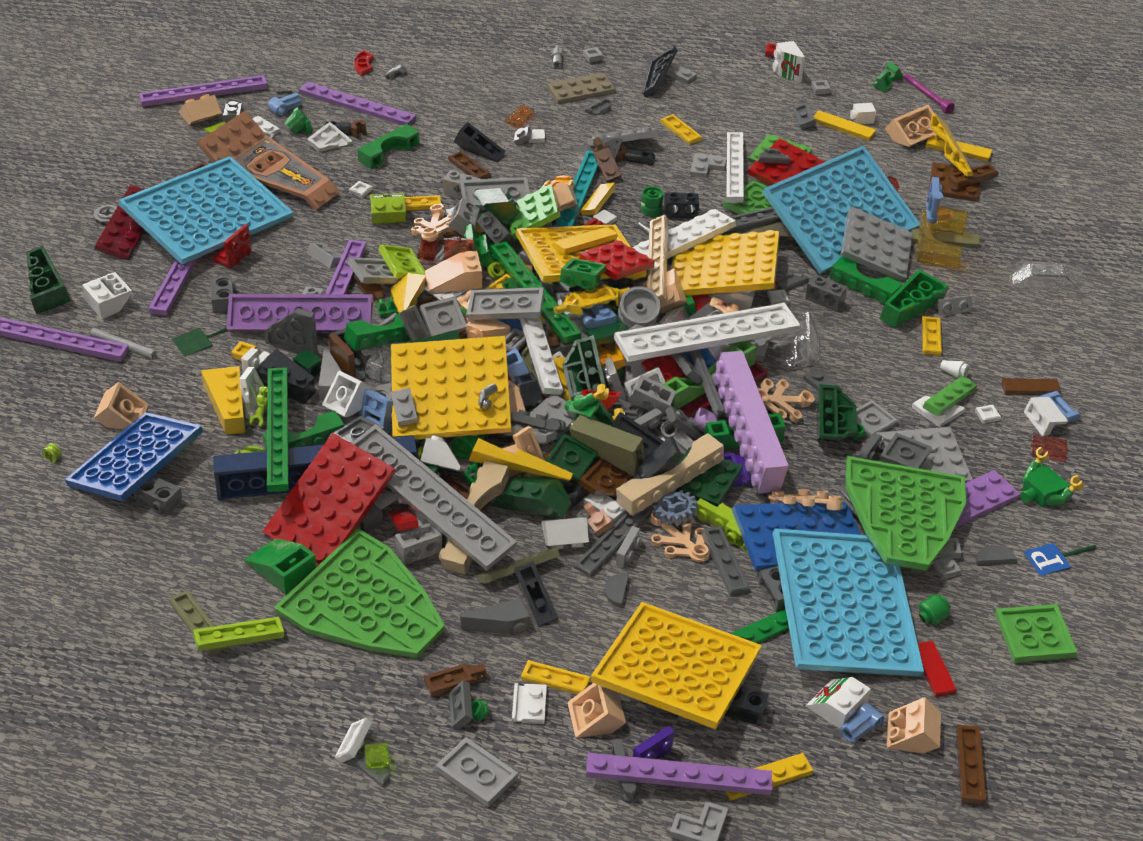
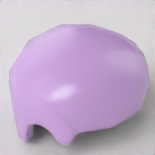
(703, 416)

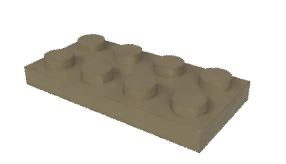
(580, 88)

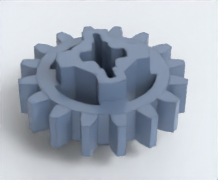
(675, 508)

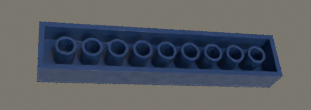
(246, 473)

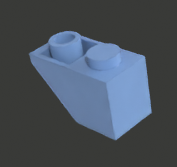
(515, 364)

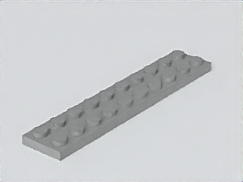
(438, 501)

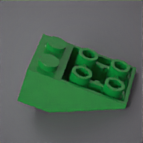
(283, 563)

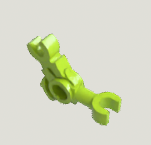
(262, 403)

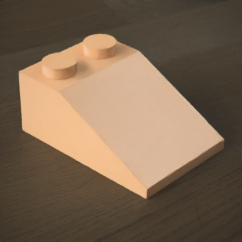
(455, 274)

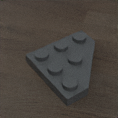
(294, 332)

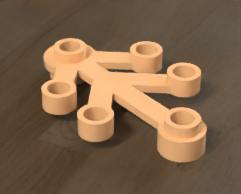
(430, 232)
(730, 308)
(805, 399)
(803, 497)
(698, 552)

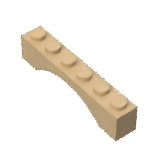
(489, 484)
(640, 493)

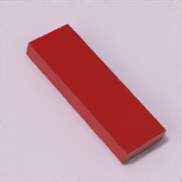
(403, 519)
(935, 670)

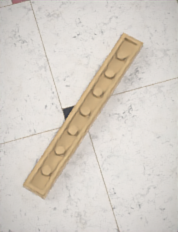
(658, 252)

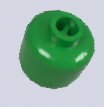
(934, 609)

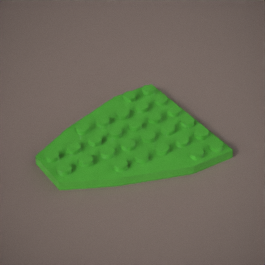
(905, 509)
(364, 601)

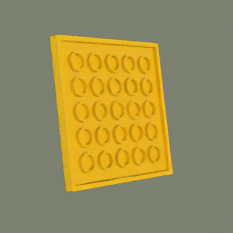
(549, 261)
(729, 264)
(447, 386)
(677, 665)

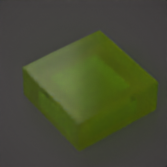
(377, 755)

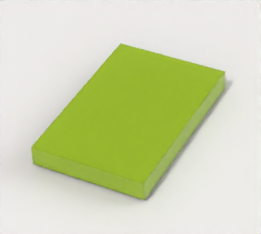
(401, 260)

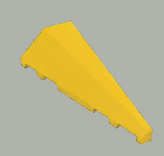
(946, 140)
(407, 290)
(520, 461)

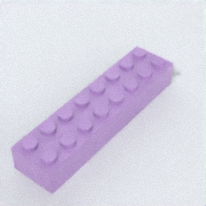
(750, 422)

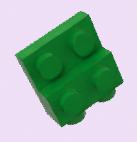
(582, 273)

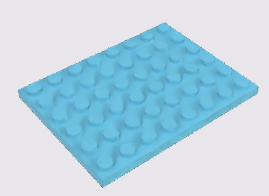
(818, 202)
(204, 208)
(845, 605)

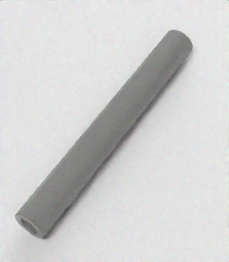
(133, 347)

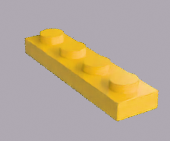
(782, 772)

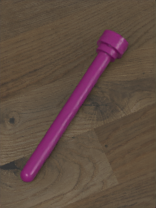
(946, 105)

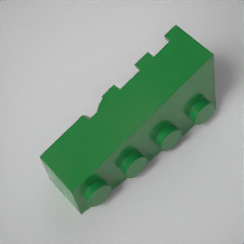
(913, 298)

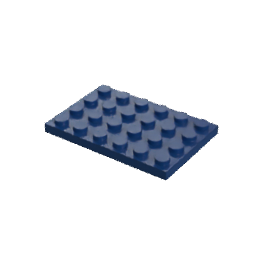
(134, 456)
(759, 521)

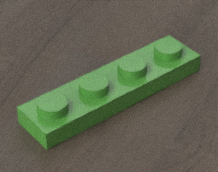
(949, 396)

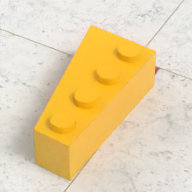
(226, 397)

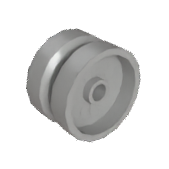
(639, 307)

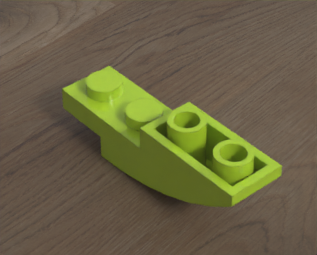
(721, 517)

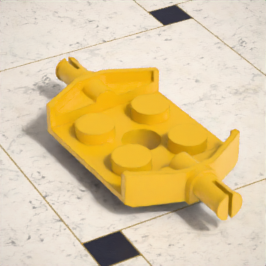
(586, 299)

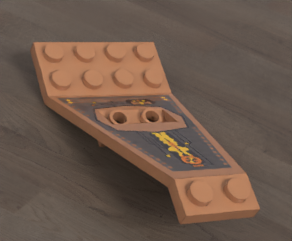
(252, 147)

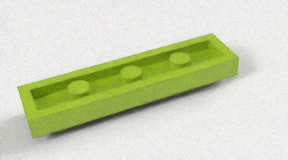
(238, 633)

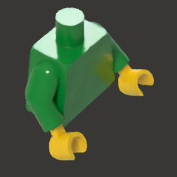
(591, 407)
(1045, 485)

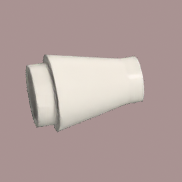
(955, 368)

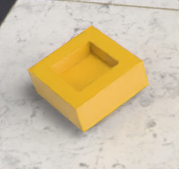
(241, 349)

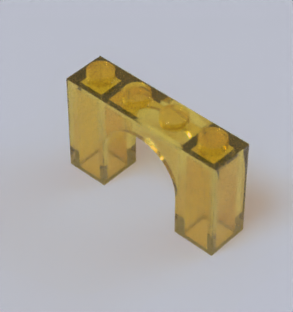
(934, 251)

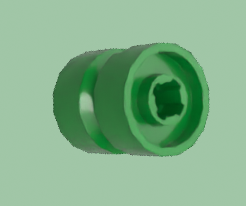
(652, 201)
(464, 445)

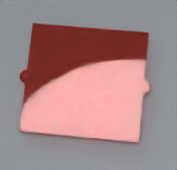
(457, 245)
(1056, 447)

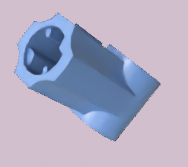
(282, 105)
(866, 719)

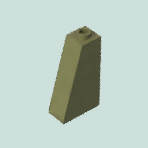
(612, 444)

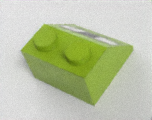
(388, 208)

